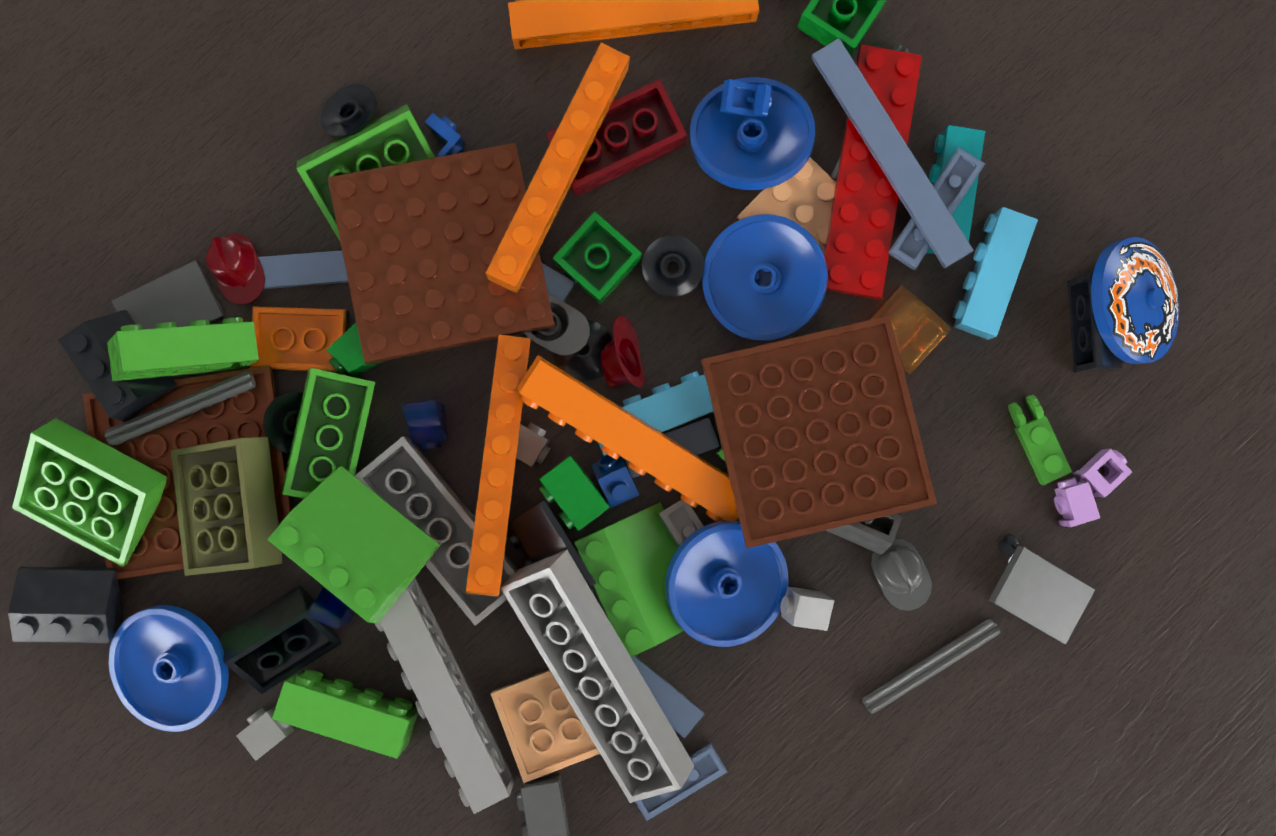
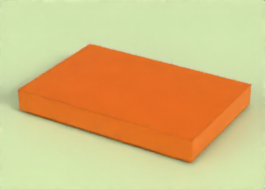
(297, 337)

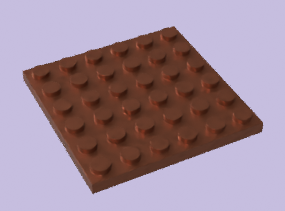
(421, 251)
(230, 419)
(818, 432)

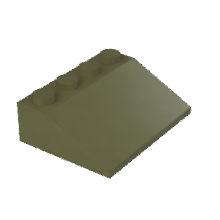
(226, 505)

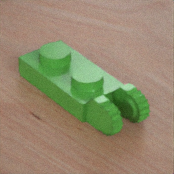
(1039, 442)

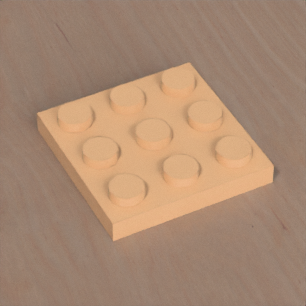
(803, 199)
(541, 726)

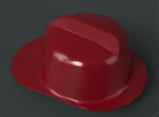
(236, 268)
(622, 356)

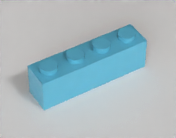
(994, 273)
(672, 405)

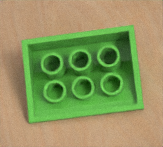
(379, 144)
(87, 490)
(354, 544)
(630, 575)

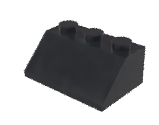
(1088, 347)
(89, 353)
(541, 537)
(65, 605)
(277, 641)

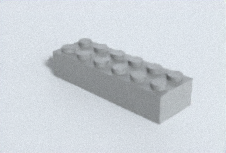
(421, 494)

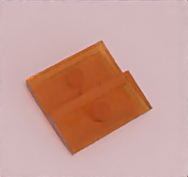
(914, 326)

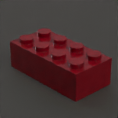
(631, 135)

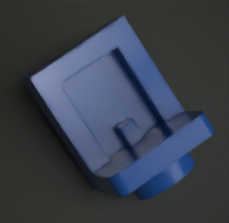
(746, 98)
(445, 131)
(614, 480)

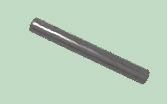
(180, 408)
(931, 666)

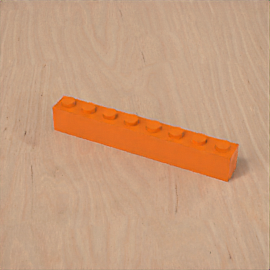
(573, 21)
(558, 168)
(628, 437)
(498, 467)

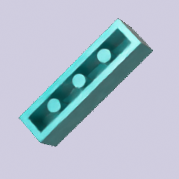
(946, 145)

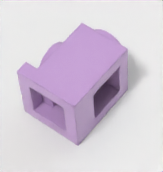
(1115, 472)
(1075, 503)

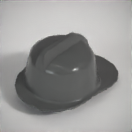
(569, 332)
(902, 575)

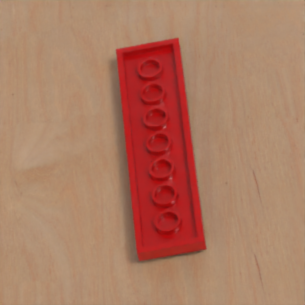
(863, 196)

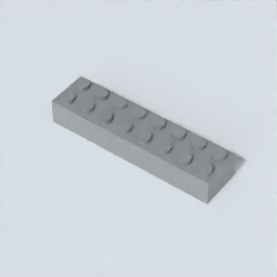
(598, 677)
(446, 701)

